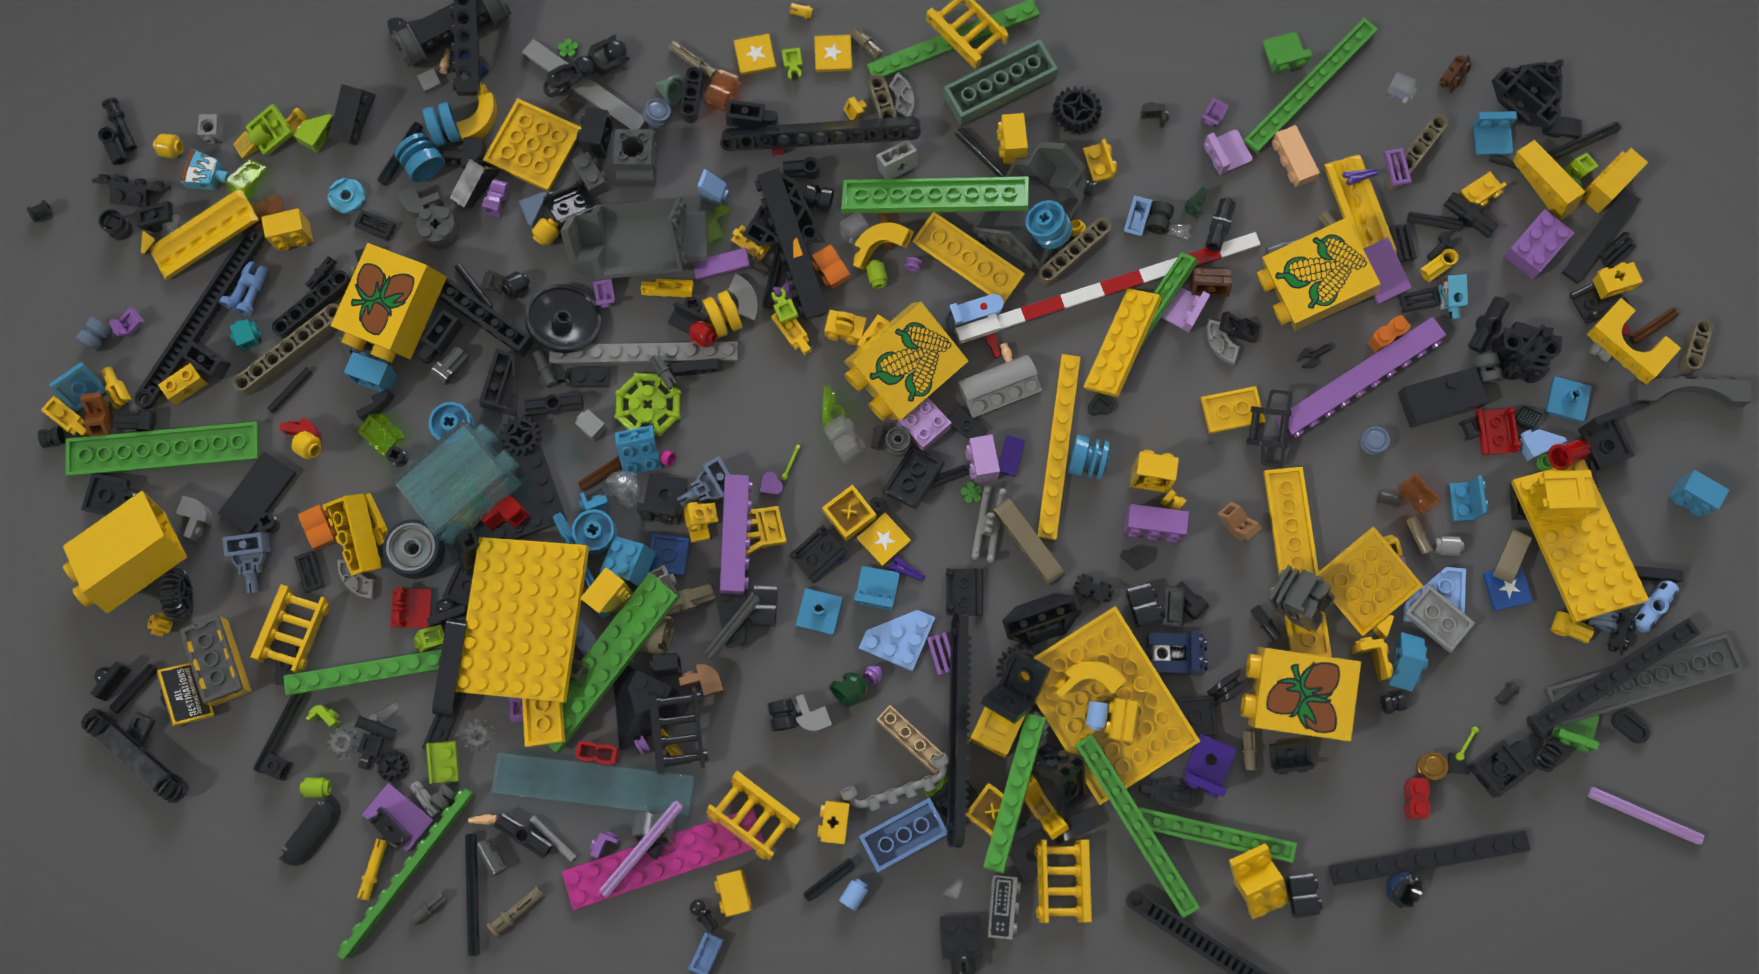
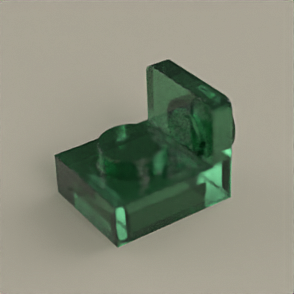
(1195, 201)

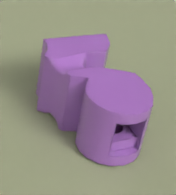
(492, 202)

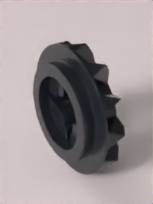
(402, 765)

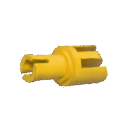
(115, 389)

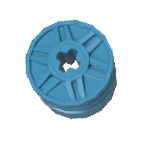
(419, 157)
(1089, 457)

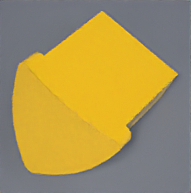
(296, 119)

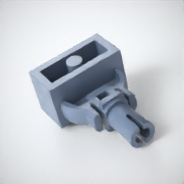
(708, 485)
(248, 555)

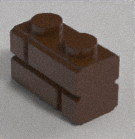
(1212, 281)

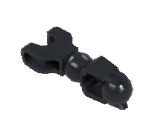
(585, 66)

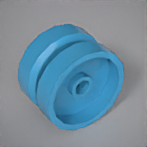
(442, 124)
(1048, 224)
(445, 416)
(592, 521)

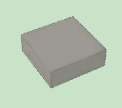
(429, 80)

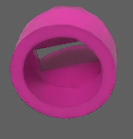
(668, 458)

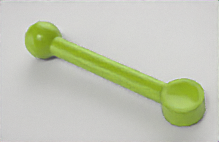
(784, 476)
(1460, 756)

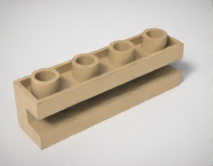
(909, 737)

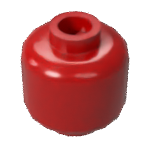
(703, 334)

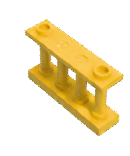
(961, 43)
(276, 616)
(755, 796)
(1081, 871)

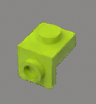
(327, 715)

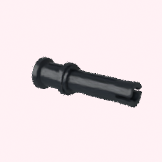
(117, 117)

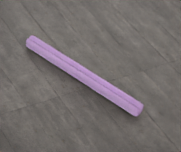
(1646, 816)
(641, 848)

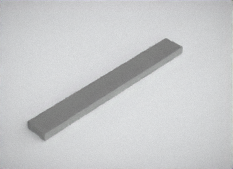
(587, 88)

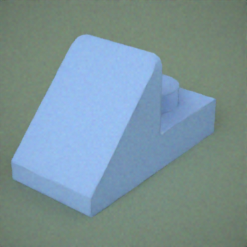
(1137, 215)

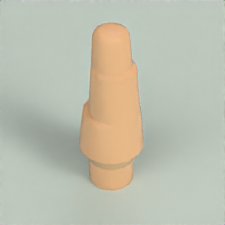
(445, 62)
(1006, 352)
(486, 819)

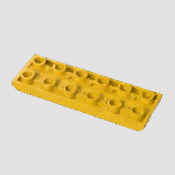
(1358, 202)
(203, 234)

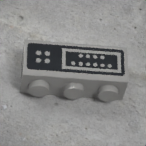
(1003, 907)

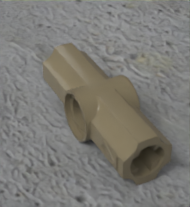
(691, 598)

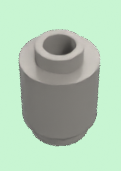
(1448, 545)

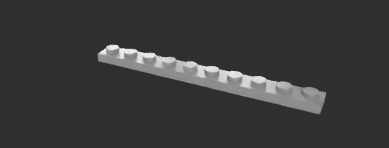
(642, 352)

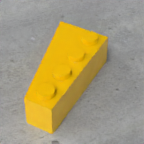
(607, 593)

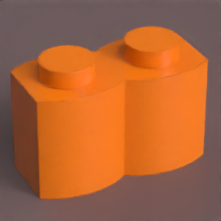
(830, 266)
(1388, 334)
(317, 527)

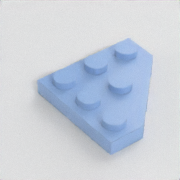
(1449, 583)
(899, 639)

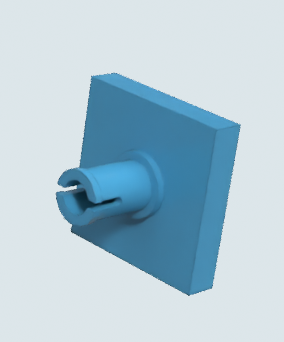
(75, 383)
(1568, 399)
(819, 611)

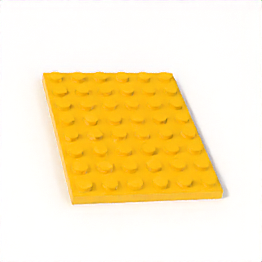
(522, 619)
(1160, 724)

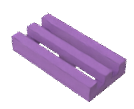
(1394, 182)
(937, 637)

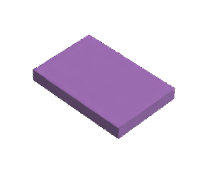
(1388, 270)
(404, 810)

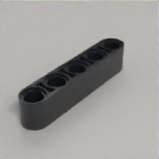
(315, 295)
(448, 672)

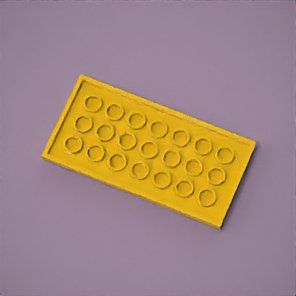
(1584, 556)

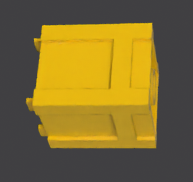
(1563, 496)
(995, 732)

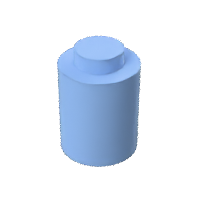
(1097, 715)
(854, 894)

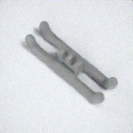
(987, 525)

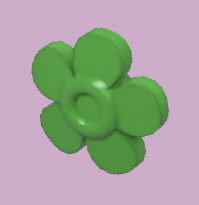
(568, 48)
(971, 492)

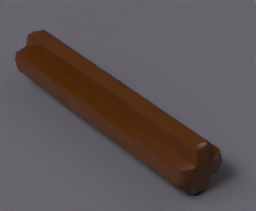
(1653, 326)
(600, 474)

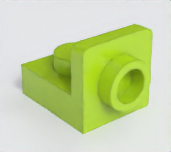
(1581, 166)
(429, 638)

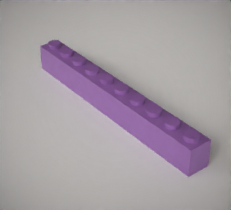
(1363, 376)

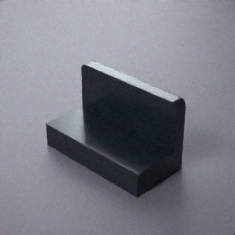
(684, 317)

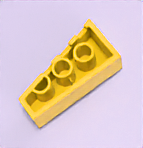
(1549, 180)
(354, 532)

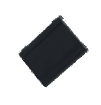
(569, 202)
(1590, 304)
(818, 553)
(964, 591)

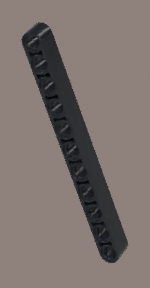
(829, 137)

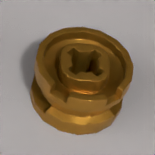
(1432, 766)

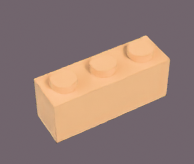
(1295, 156)

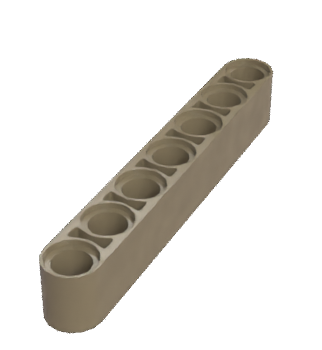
(280, 351)

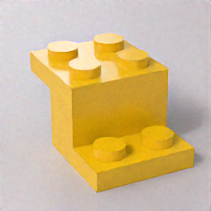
(1259, 881)

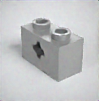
(897, 160)

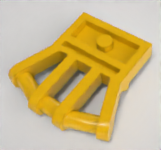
(769, 528)

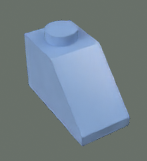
(712, 188)
(1538, 442)

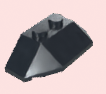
(1042, 618)

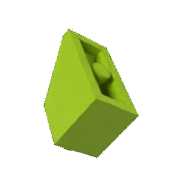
(314, 132)

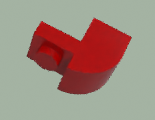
(294, 428)
(507, 510)

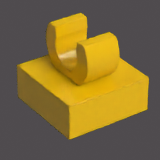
(854, 109)

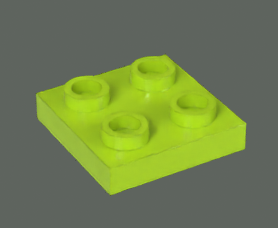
(269, 130)

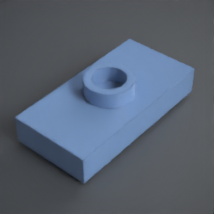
(706, 954)

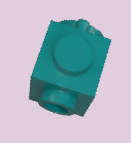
(245, 334)

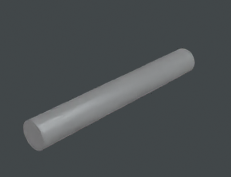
(552, 838)

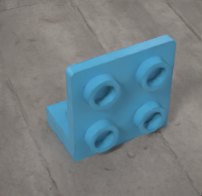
(1493, 133)
(638, 450)
(1467, 500)
(876, 588)

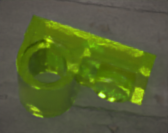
(245, 177)
(828, 408)

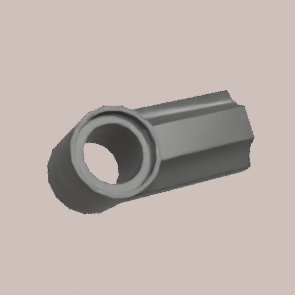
(447, 369)

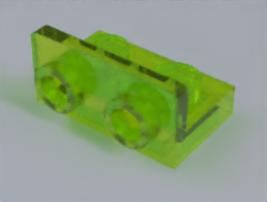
(380, 433)

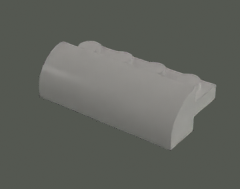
(1000, 386)

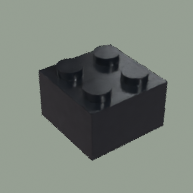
(595, 132)

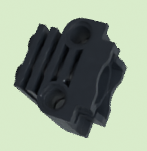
(1512, 340)

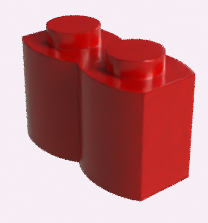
(593, 753)
(1416, 794)

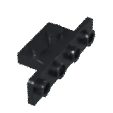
(128, 191)

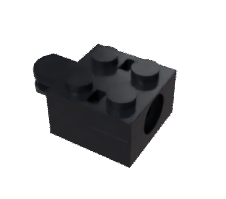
(1501, 764)

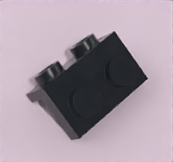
(1290, 756)

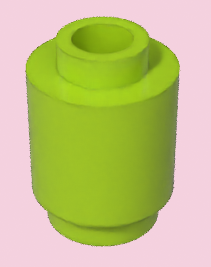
(877, 274)
(315, 787)

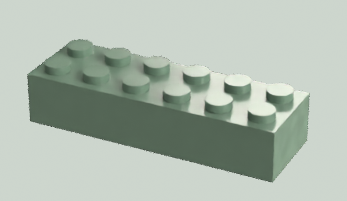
(1000, 82)

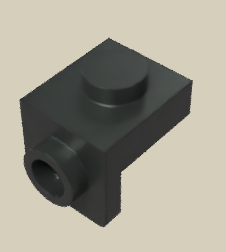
(1154, 110)

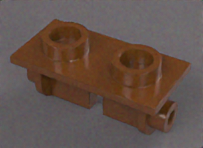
(1460, 67)

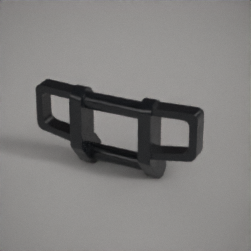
(1252, 440)

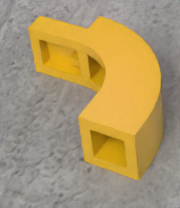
(482, 120)
(879, 235)
(1102, 672)
(1043, 810)

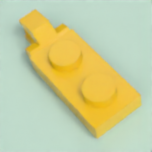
(668, 287)
(794, 334)
(65, 416)
(378, 524)

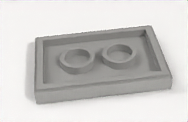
(1439, 618)

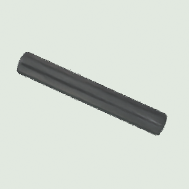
(732, 626)

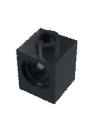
(276, 766)

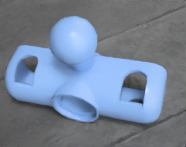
(1663, 598)

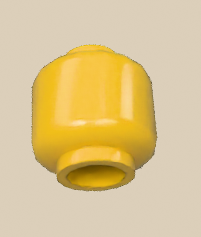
(168, 146)
(545, 231)
(306, 445)

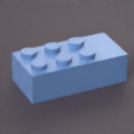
(903, 835)

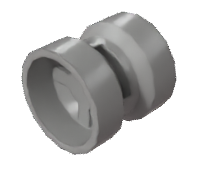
(1598, 350)

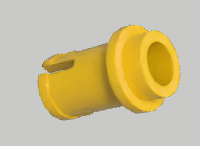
(803, 11)

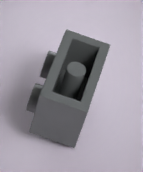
(588, 172)

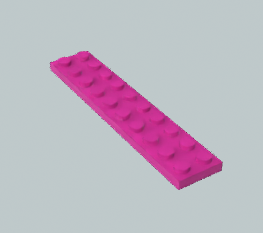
(689, 851)

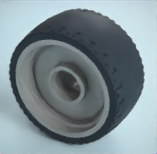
(399, 546)

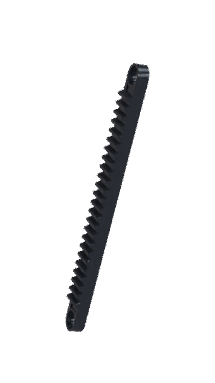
(201, 314)
(958, 731)
(1191, 936)

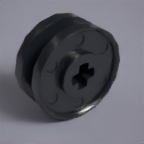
(1228, 687)

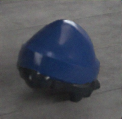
(1404, 889)

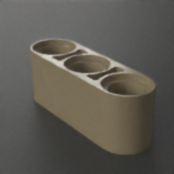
(879, 94)
(1701, 340)
(1512, 556)

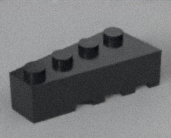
(727, 607)

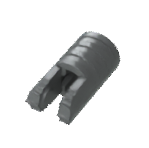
(491, 858)

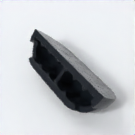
(311, 832)

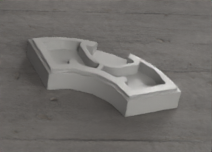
(903, 94)
(746, 297)
(1220, 343)
(358, 583)

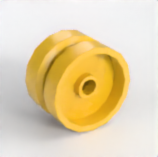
(724, 313)

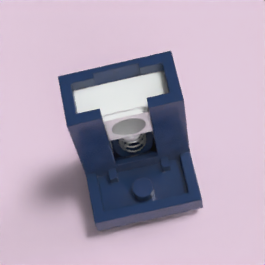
(1193, 653)

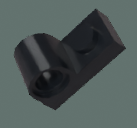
(153, 216)

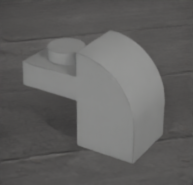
(197, 514)
(811, 721)

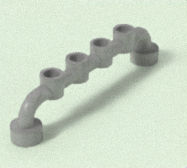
(892, 795)

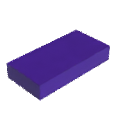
(1011, 455)

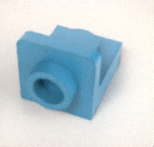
(597, 502)

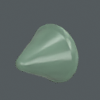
(671, 89)

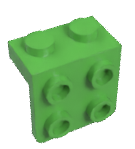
(1286, 53)
(1578, 734)

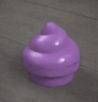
(873, 674)

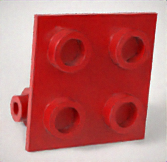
(410, 608)

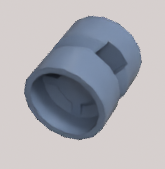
(94, 333)

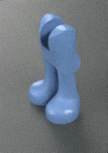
(249, 281)

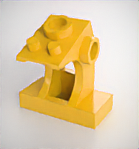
(697, 520)

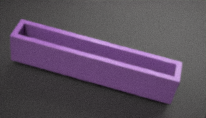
(734, 534)

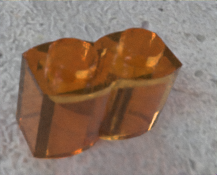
(721, 89)
(1420, 495)

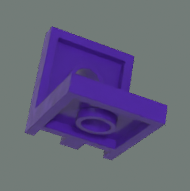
(1207, 776)

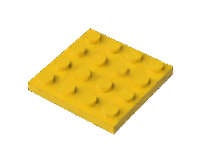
(532, 145)
(1369, 581)

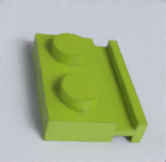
(443, 762)

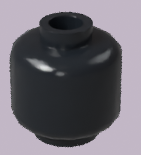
(515, 285)

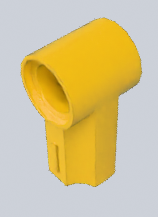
(1439, 265)
(1564, 626)

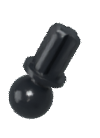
(698, 909)

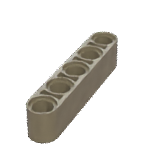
(1421, 146)
(1077, 244)
(1028, 542)

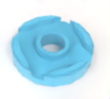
(350, 205)

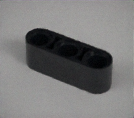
(692, 86)

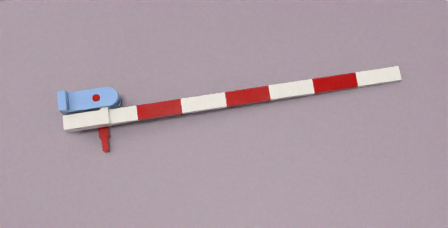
(982, 315)

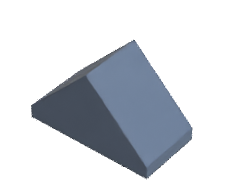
(533, 208)

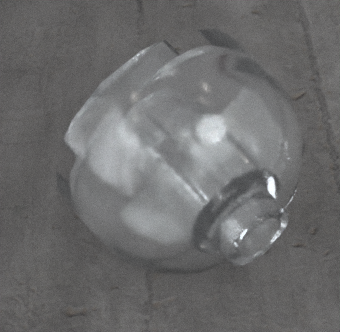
(623, 487)

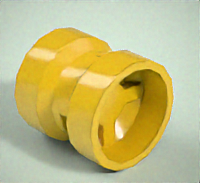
(1178, 502)

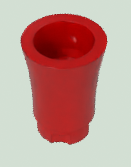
(1564, 455)

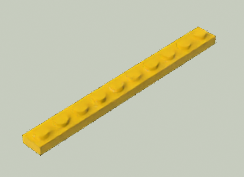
(1058, 447)

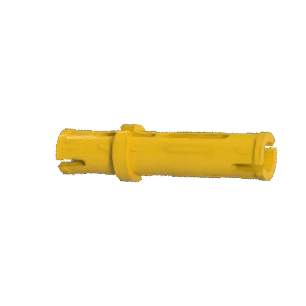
(372, 870)

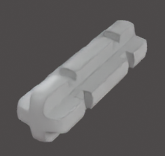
(424, 798)

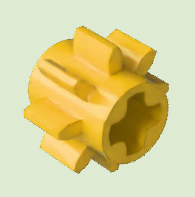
(159, 624)

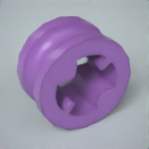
(913, 264)
(642, 745)

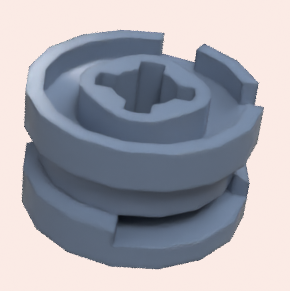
(656, 112)
(1374, 441)
(1605, 622)

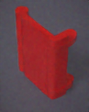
(1498, 431)

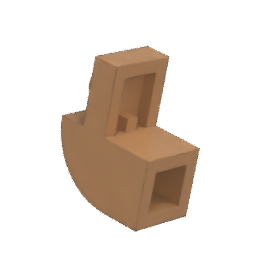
(1238, 523)
(707, 676)

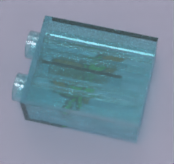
(459, 480)

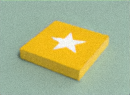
(833, 53)
(754, 54)
(883, 539)

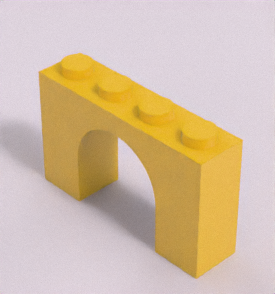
(1609, 336)

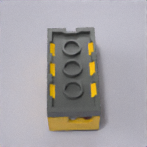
(215, 661)

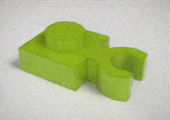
(792, 61)
(785, 308)

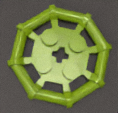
(640, 396)

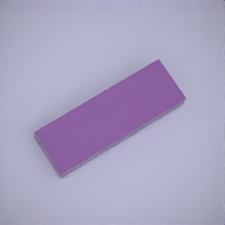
(722, 264)

